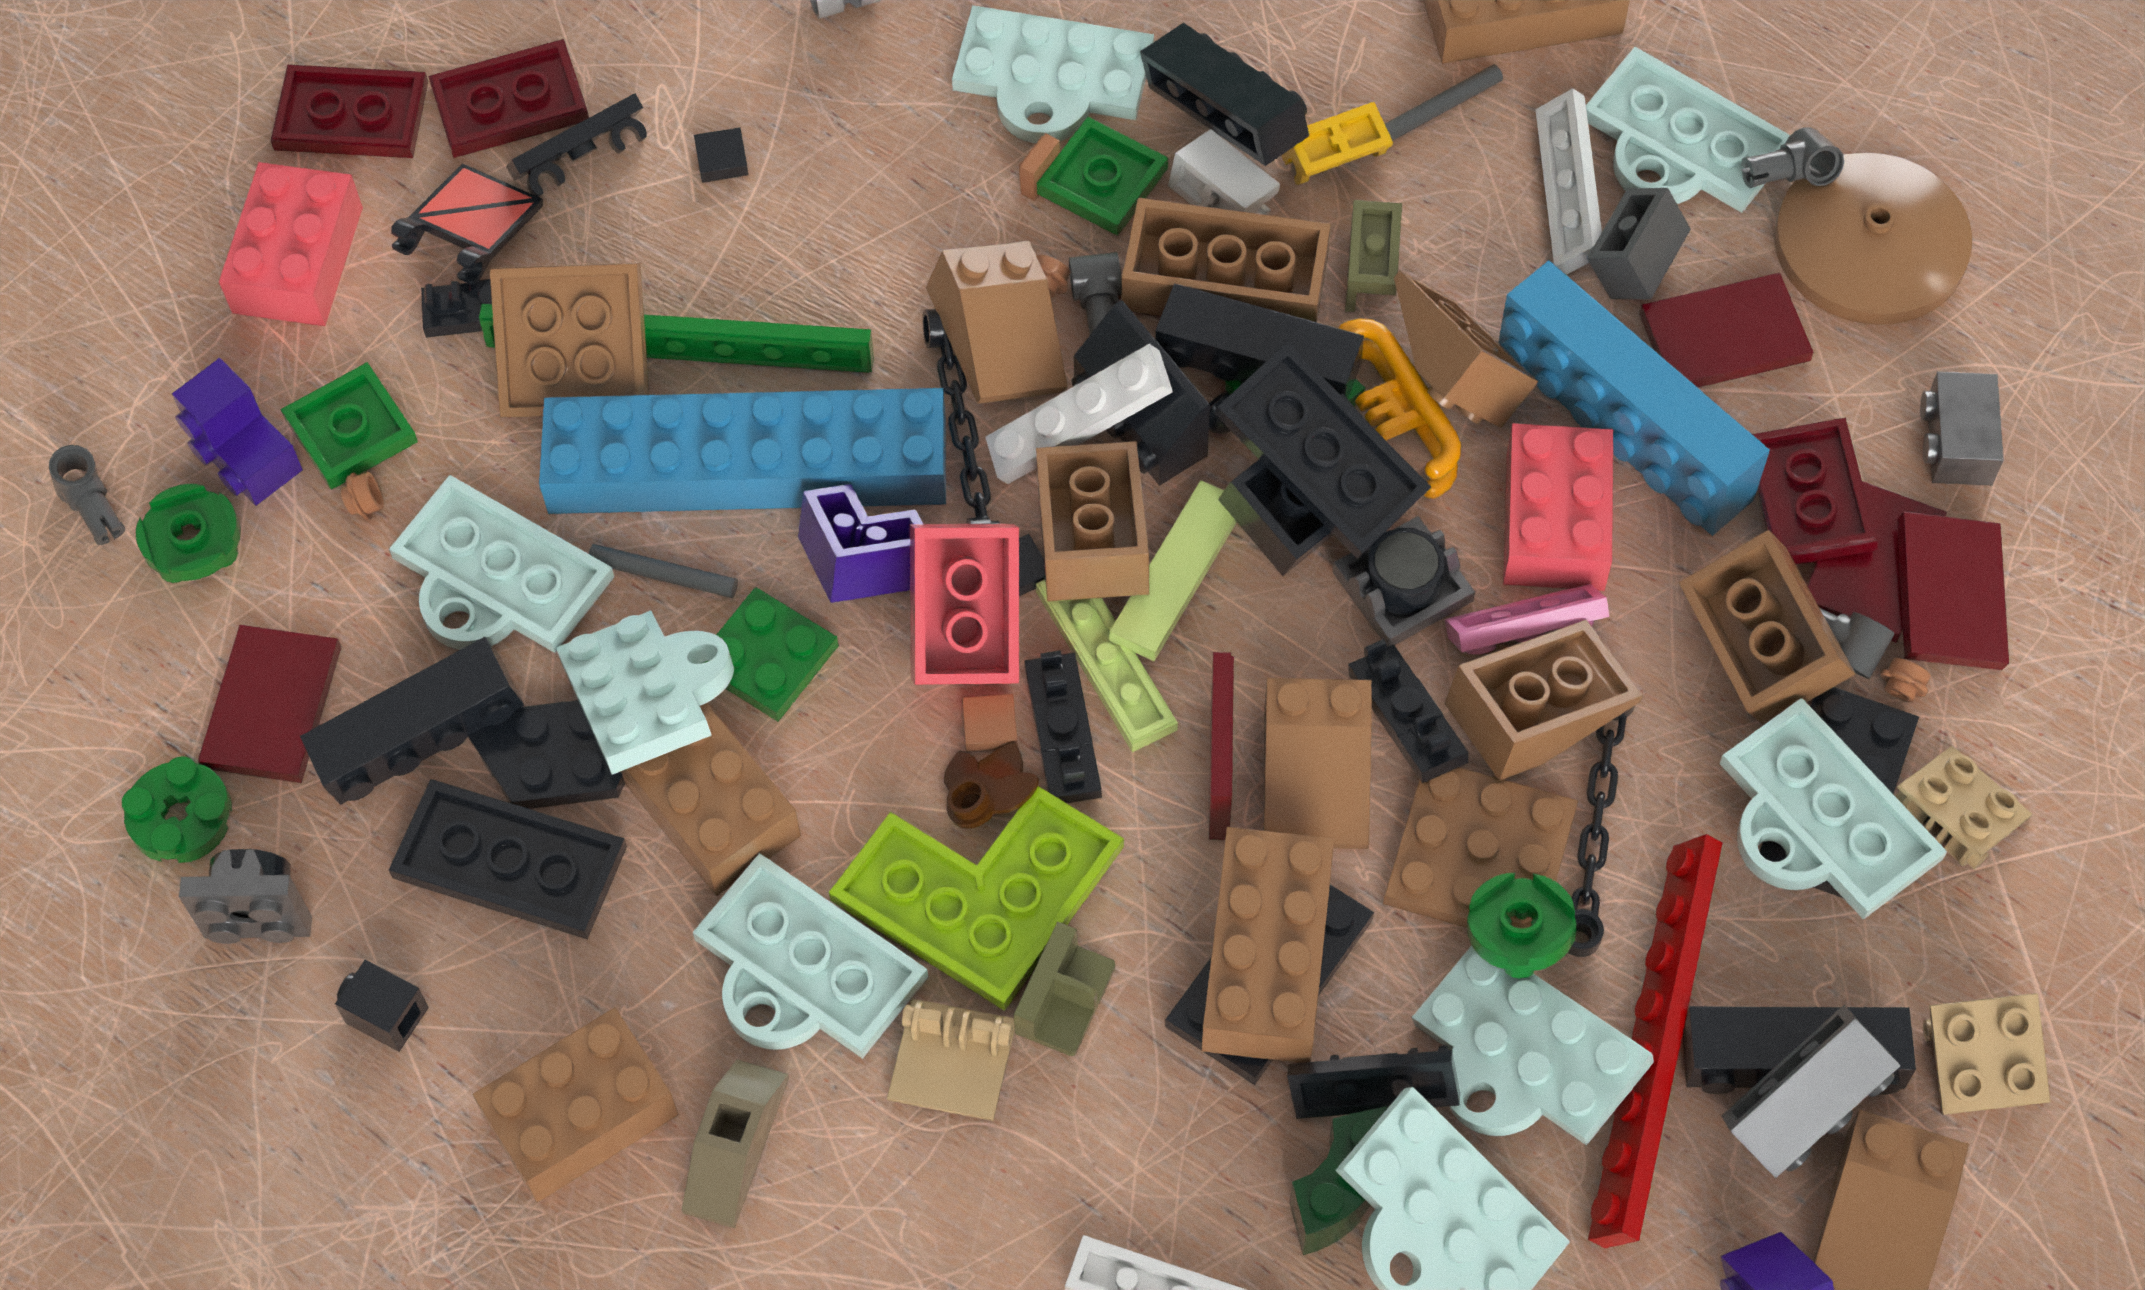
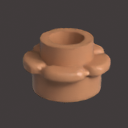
(1056, 274)
(362, 495)
(1905, 680)

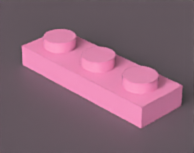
(1525, 619)

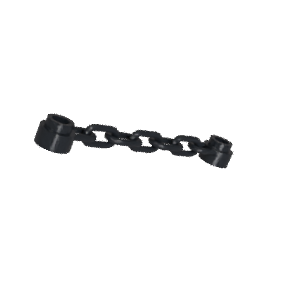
(934, 338)
(1586, 920)

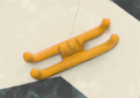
(1406, 404)

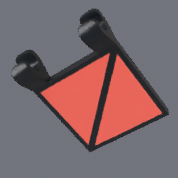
(471, 213)

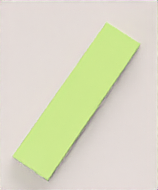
(1175, 573)
(1111, 669)

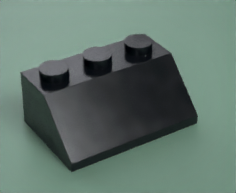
(1168, 432)

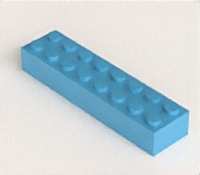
(741, 449)

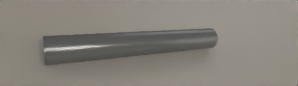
(1444, 101)
(665, 571)

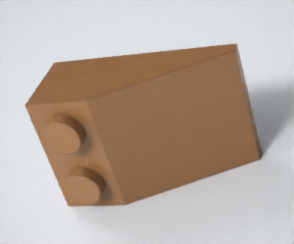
(999, 320)
(1460, 356)
(1539, 697)
(1318, 759)
(1889, 1205)

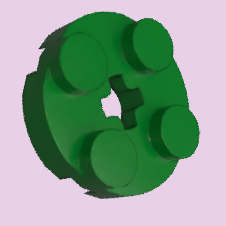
(194, 558)
(174, 783)
(1521, 949)

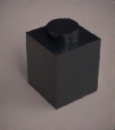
(380, 1005)

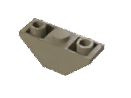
(732, 1141)

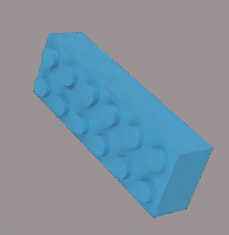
(1621, 384)

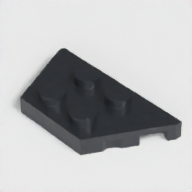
(547, 757)

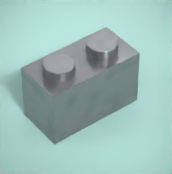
(1963, 428)

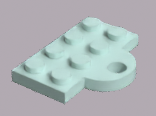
(1050, 70)
(1678, 132)
(496, 570)
(645, 687)
(1825, 814)
(805, 963)
(1529, 1050)
(1443, 1207)

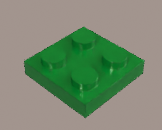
(1102, 175)
(349, 425)
(773, 652)

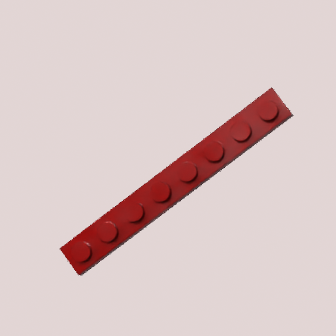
(1658, 1028)

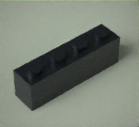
(1225, 93)
(1238, 338)
(412, 721)
(1743, 1044)

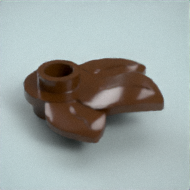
(987, 786)

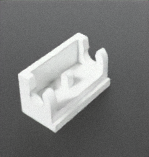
(1221, 177)

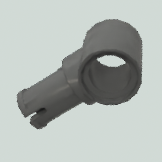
(1803, 156)
(1096, 284)
(85, 494)
(1860, 640)

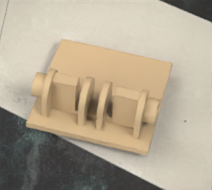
(1964, 804)
(1988, 1053)
(951, 1059)

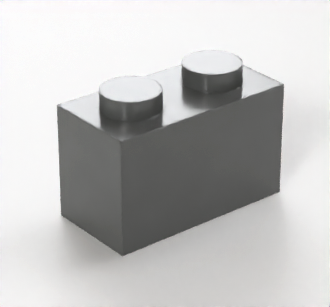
(1639, 243)

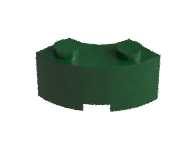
(1323, 1202)

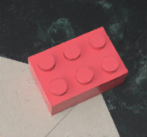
(291, 244)
(1558, 506)
(964, 604)

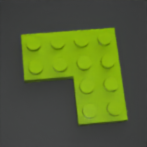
(985, 918)

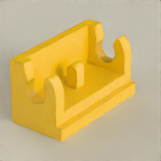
(1339, 142)

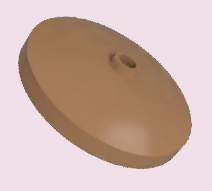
(1874, 241)

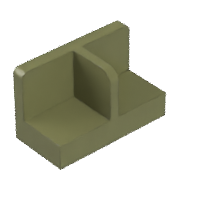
(1373, 249)
(1063, 993)

